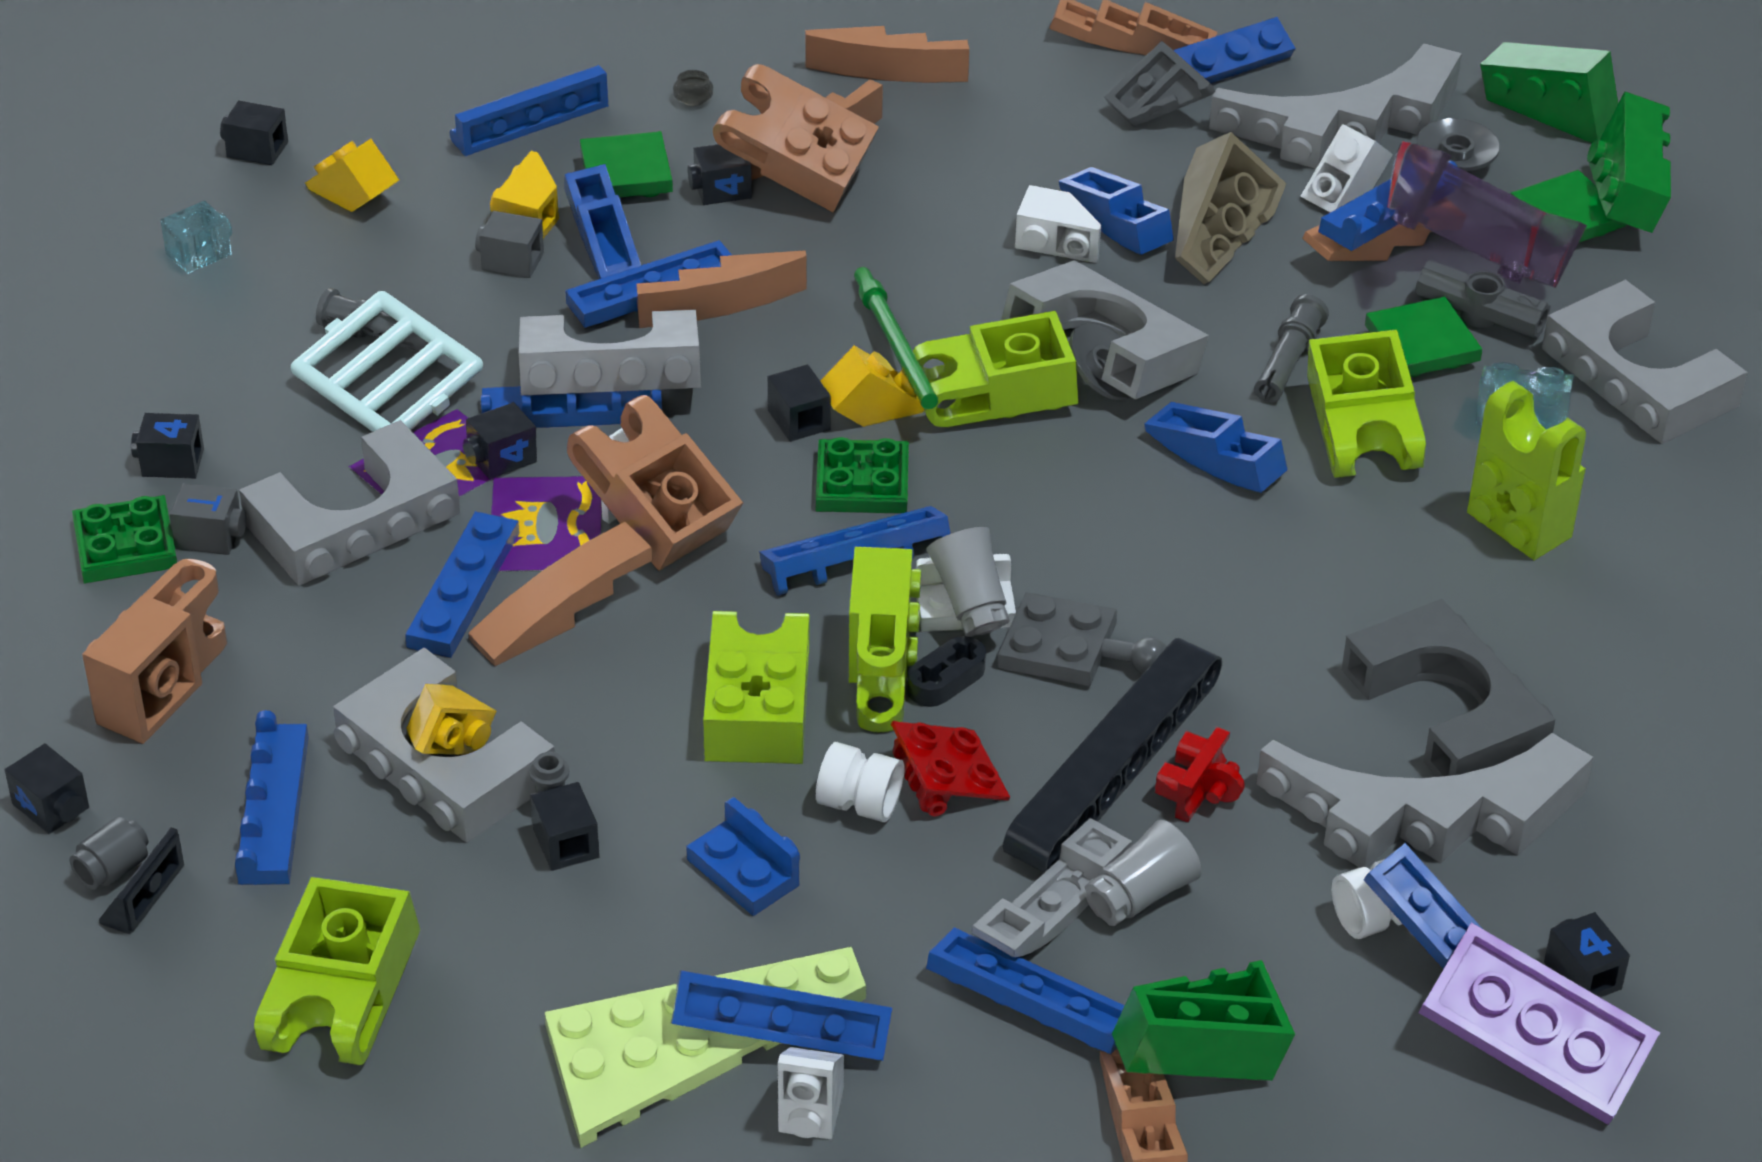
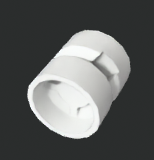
(868, 784)
(1358, 906)

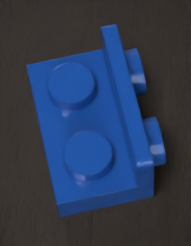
(747, 858)

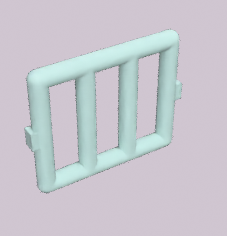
(408, 322)

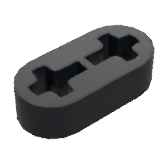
(951, 674)

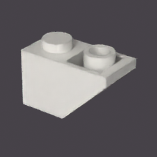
(1346, 170)
(1057, 225)
(809, 1092)

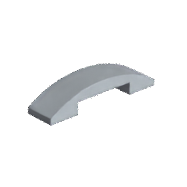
(1055, 896)

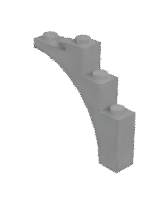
(1308, 124)
(1432, 814)

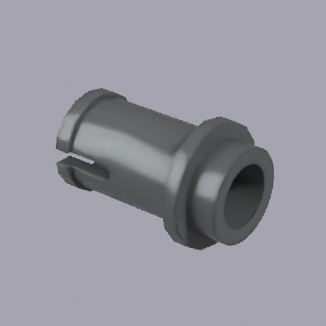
(548, 771)

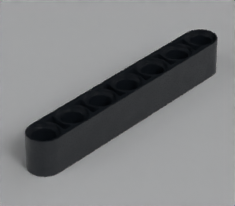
(1113, 753)

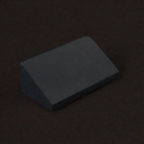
(145, 885)

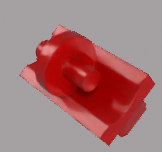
(1207, 774)

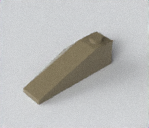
(1222, 204)

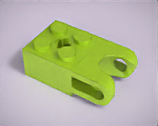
(1001, 370)
(1365, 400)
(1525, 475)
(880, 631)
(756, 691)
(338, 967)

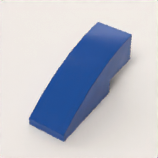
(1121, 209)
(601, 221)
(1219, 445)

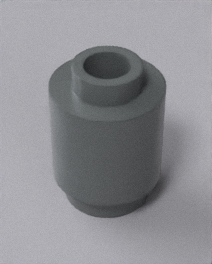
(109, 853)

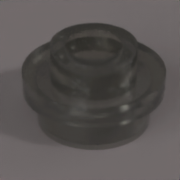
(693, 87)

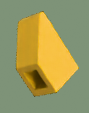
(353, 175)
(529, 193)
(869, 389)
(449, 721)

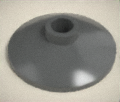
(1467, 141)
(1090, 348)

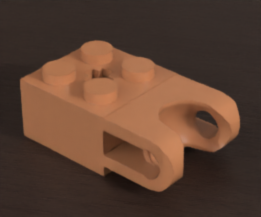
(797, 137)
(656, 481)
(155, 652)

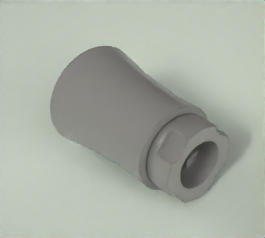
(971, 579)
(1144, 874)

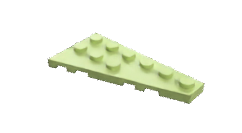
(629, 1055)

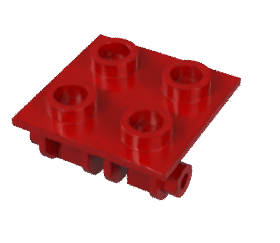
(944, 764)

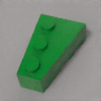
(1554, 86)
(1630, 163)
(1206, 1026)

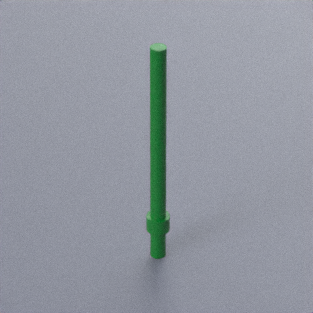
(875, 299)

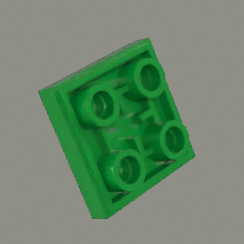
(633, 161)
(1572, 198)
(1429, 334)
(862, 476)
(124, 538)

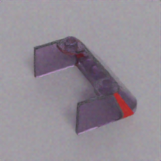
(1480, 216)

